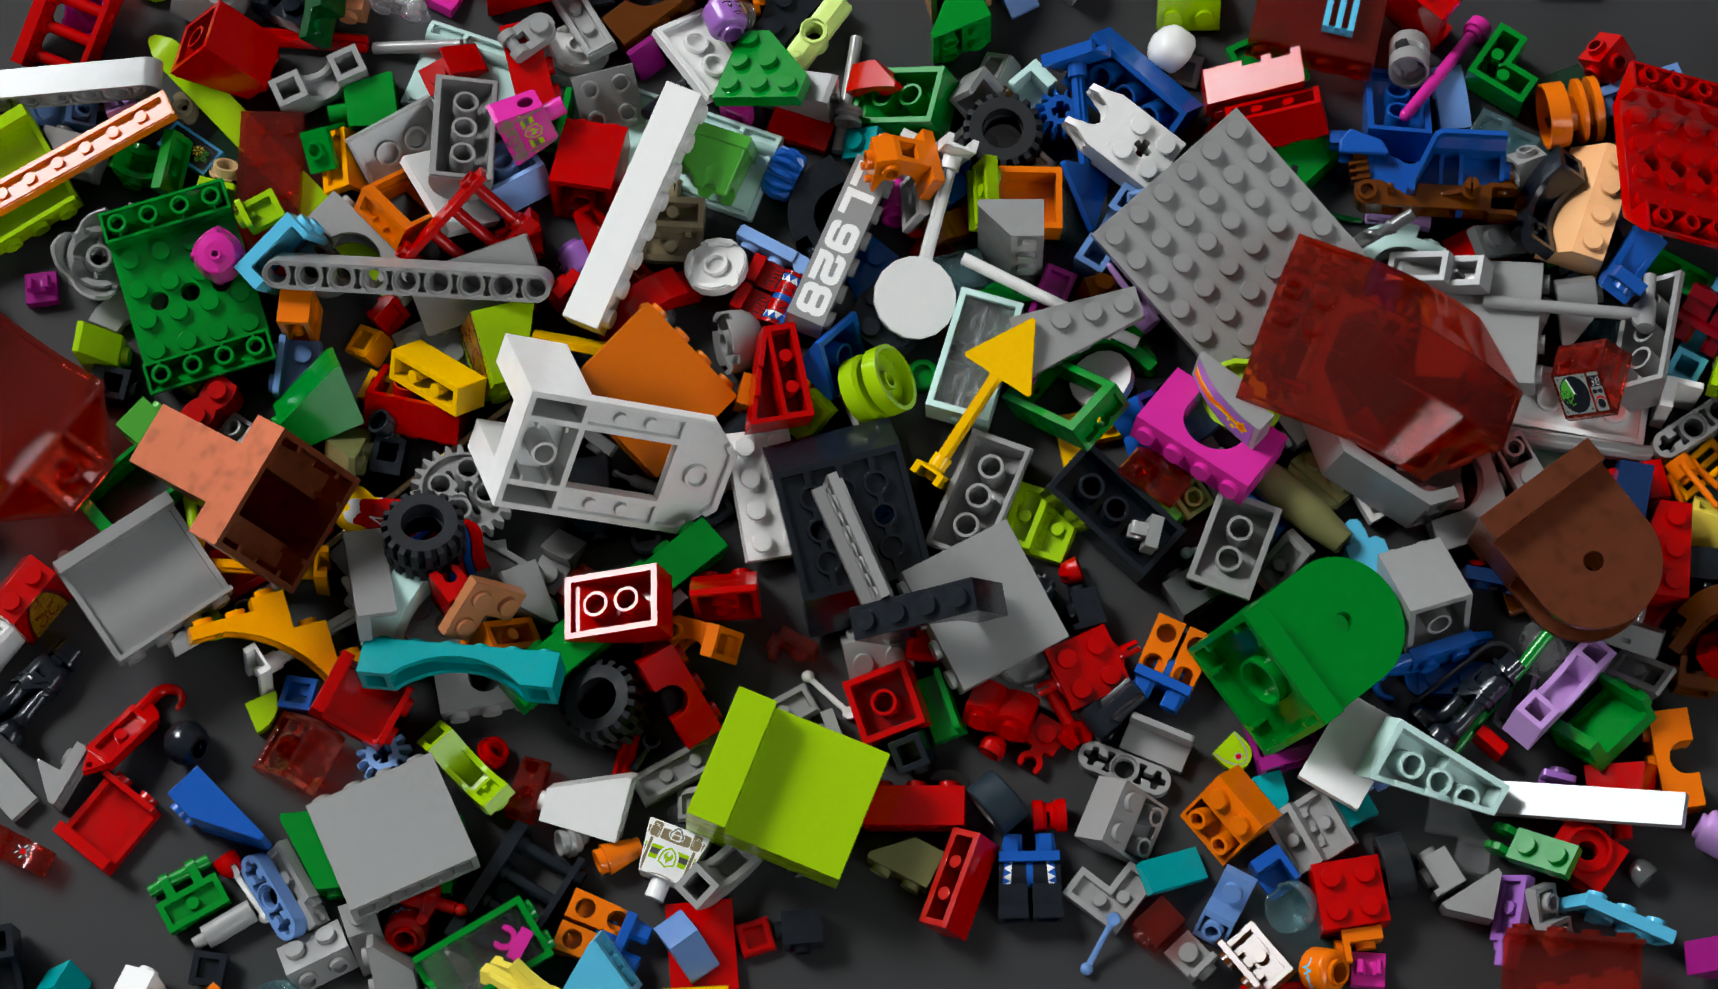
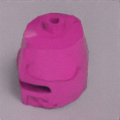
(217, 254)

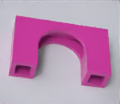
(1229, 471)

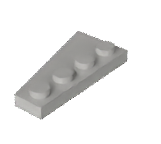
(1079, 325)

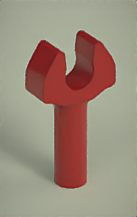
(1070, 728)

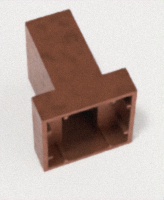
(259, 498)

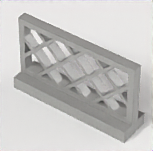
(851, 540)

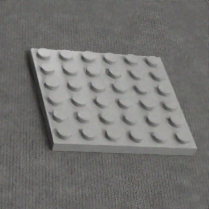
(1216, 237)

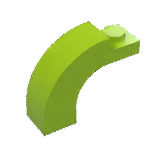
(465, 768)

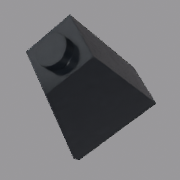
(596, 472)

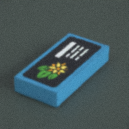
(202, 152)

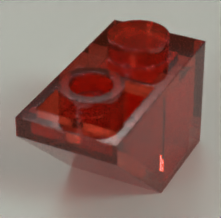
(1155, 475)

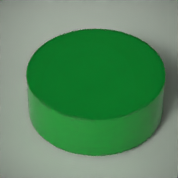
(923, 373)

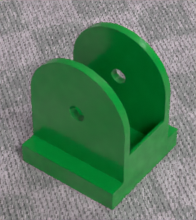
(1304, 650)

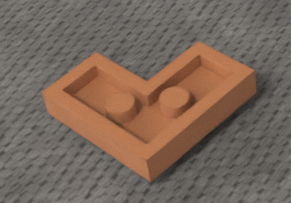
(477, 599)

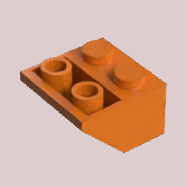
(1230, 814)

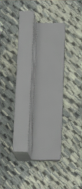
(368, 579)

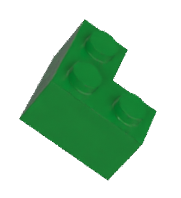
(1496, 74)

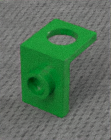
(320, 148)

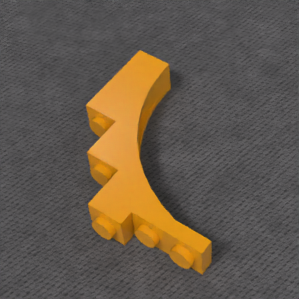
(272, 625)

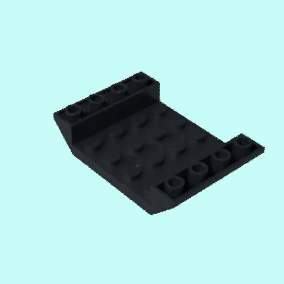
(876, 477)

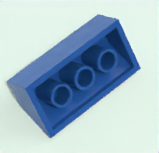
(1141, 82)

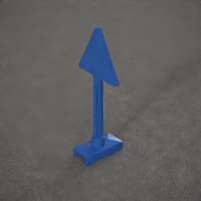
(1085, 181)

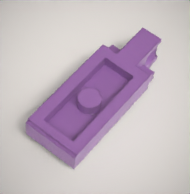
(1510, 908)

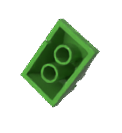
(719, 161)

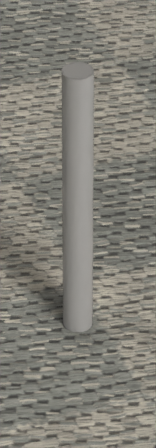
(852, 58)

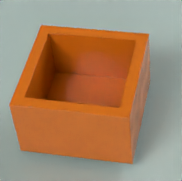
(1036, 183)

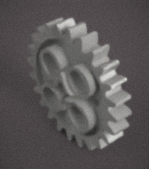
(435, 475)

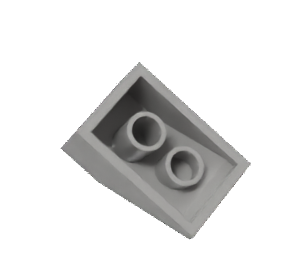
(1234, 546)

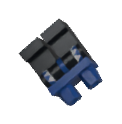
(1029, 870)

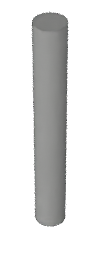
(416, 46)

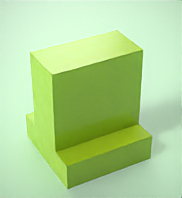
(785, 789)

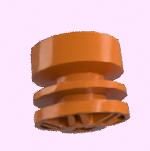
(1577, 111)

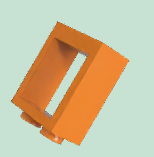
(383, 216)

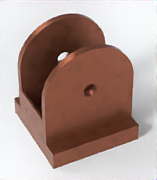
(1558, 529)

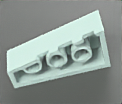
(1419, 764)

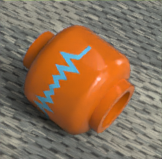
(1323, 968)

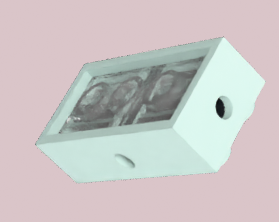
(957, 378)

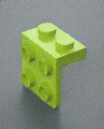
(1189, 14)

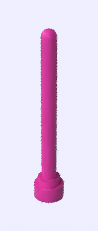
(1474, 32)

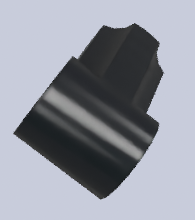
(1106, 714)

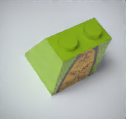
(482, 339)

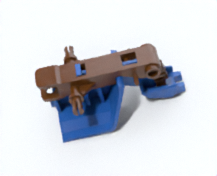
(1450, 181)

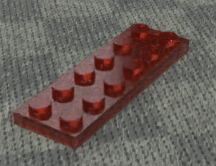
(270, 158)

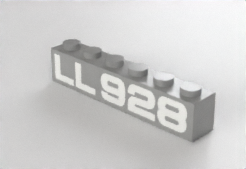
(836, 253)

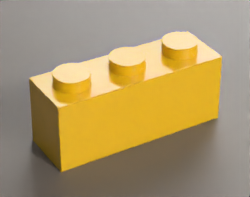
(437, 378)

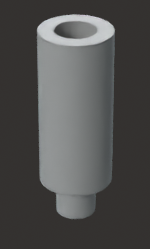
(225, 925)

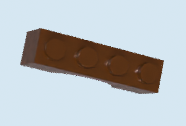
(633, 23)

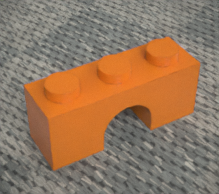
(1666, 733)

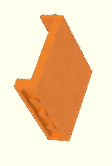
(655, 366)

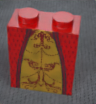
(32, 598)

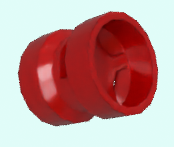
(1057, 815)

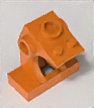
(897, 155)
(715, 640)

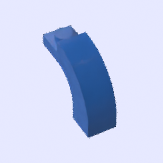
(1629, 262)

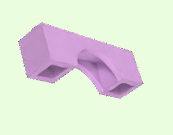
(1558, 693)

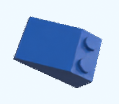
(1381, 117)
(203, 803)

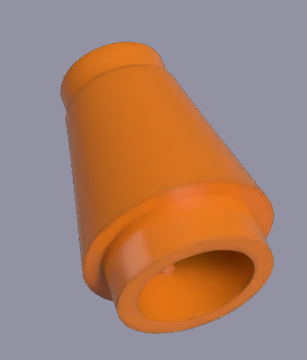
(614, 856)

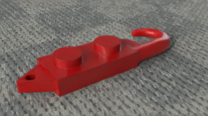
(128, 730)

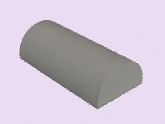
(461, 132)
(979, 489)

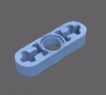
(289, 922)

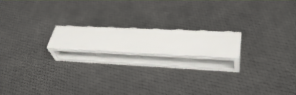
(636, 208)

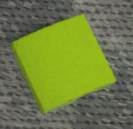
(1039, 526)

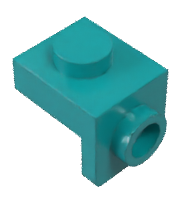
(857, 141)

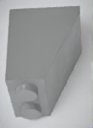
(1429, 590)

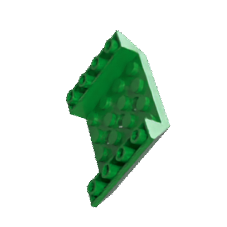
(153, 258)

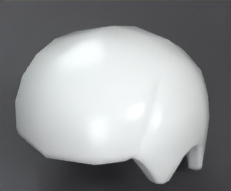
(1171, 48)

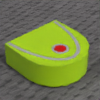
(1233, 752)

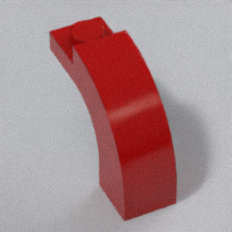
(664, 288)

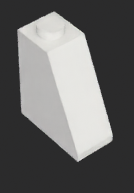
(590, 805)

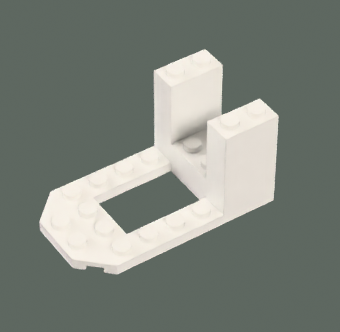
(532, 454)

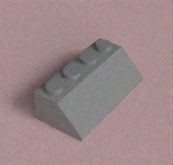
(1012, 236)
(1652, 350)

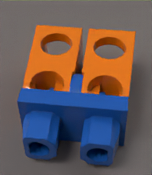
(1162, 670)
(599, 915)

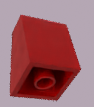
(227, 52)
(588, 166)

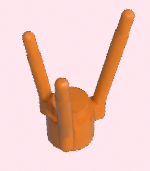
(1686, 469)

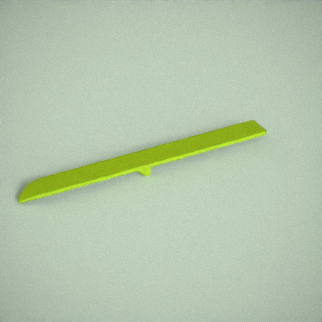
(226, 115)

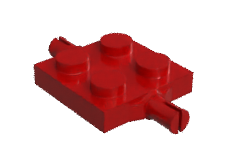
(1086, 667)

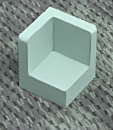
(1033, 83)

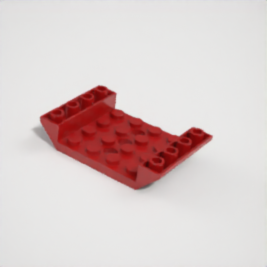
(1670, 125)

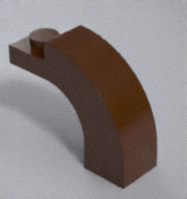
(1700, 612)

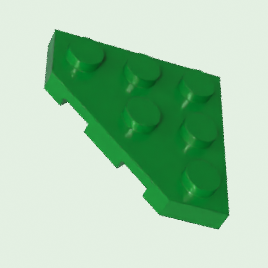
(761, 74)

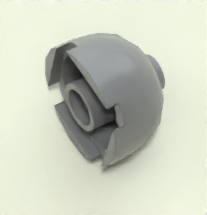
(735, 340)

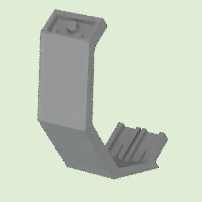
(1374, 481)

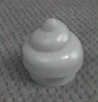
(569, 842)

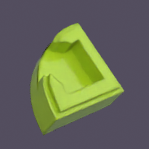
(263, 711)

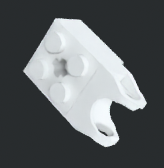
(1119, 135)

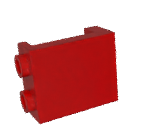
(1424, 16)
(359, 711)
(110, 822)

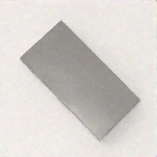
(447, 313)

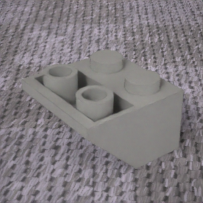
(1121, 820)

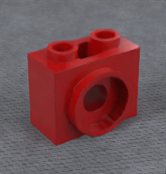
(1606, 856)

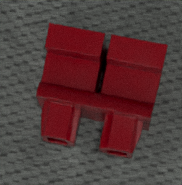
(1695, 315)

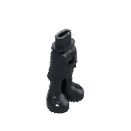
(42, 682)
(1477, 692)

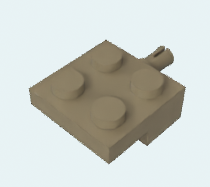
(677, 229)

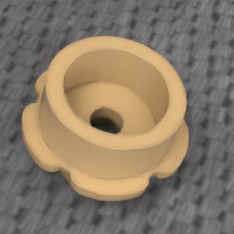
(225, 169)

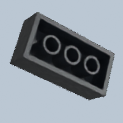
(1103, 505)

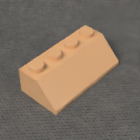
(1589, 213)

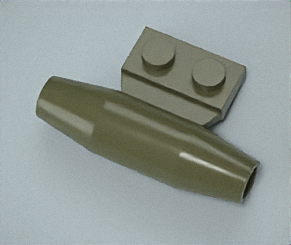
(1307, 500)

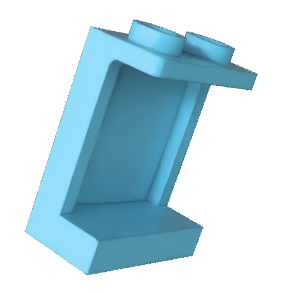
(284, 236)

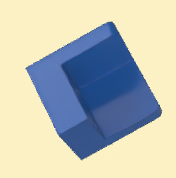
(1273, 868)

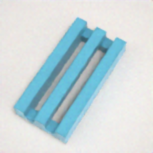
(1337, 28)

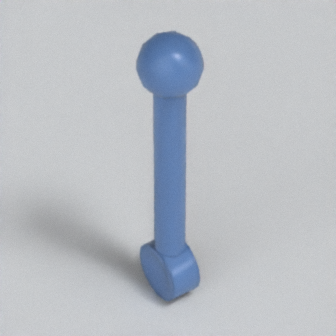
(1113, 919)

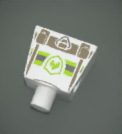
(668, 856)

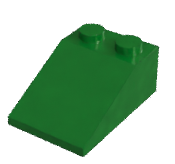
(919, 104)

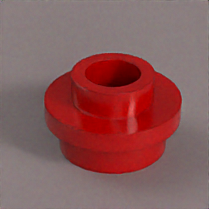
(493, 752)

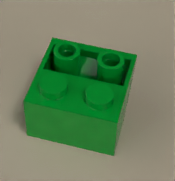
(960, 28)

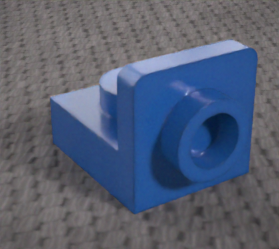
(299, 693)

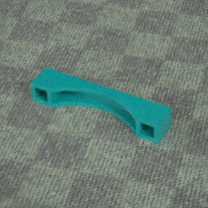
(396, 662)

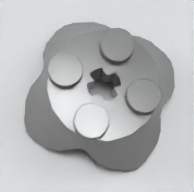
(73, 258)

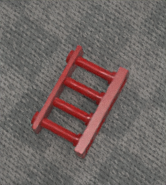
(41, 22)
(471, 184)

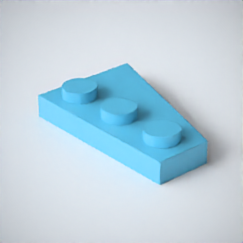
(1624, 916)

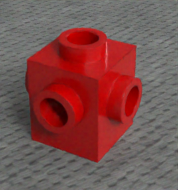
(1606, 57)

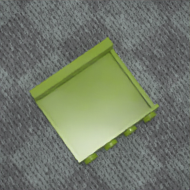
(19, 145)

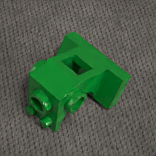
(136, 164)

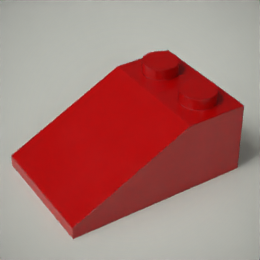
(725, 596)
(619, 606)

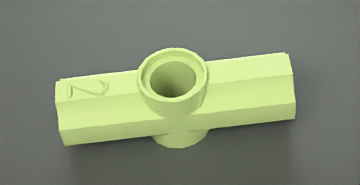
(823, 22)

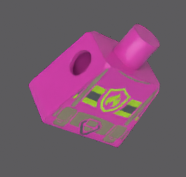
(526, 123)

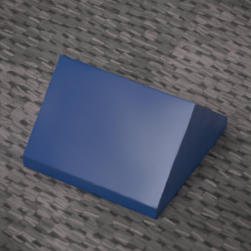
(829, 352)

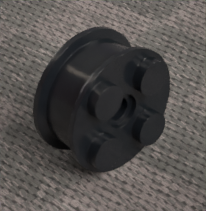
(874, 331)

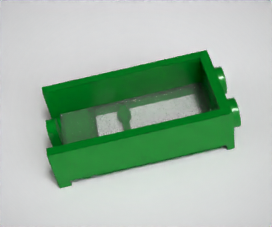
(459, 957)

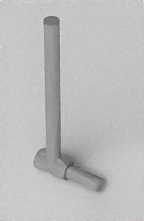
(1642, 314)

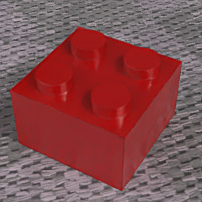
(887, 703)
(1349, 894)

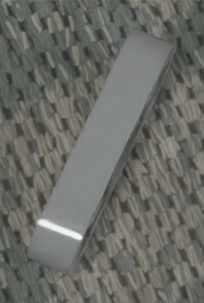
(1119, 756)

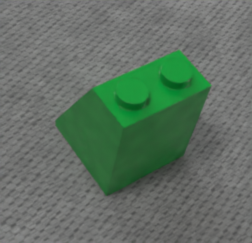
(318, 402)

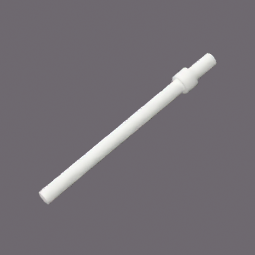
(1031, 291)

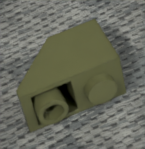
(350, 450)
(909, 862)

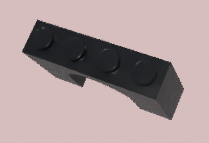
(896, 617)

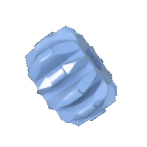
(372, 759)

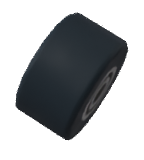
(997, 802)

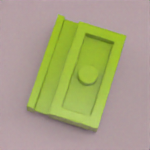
(982, 184)

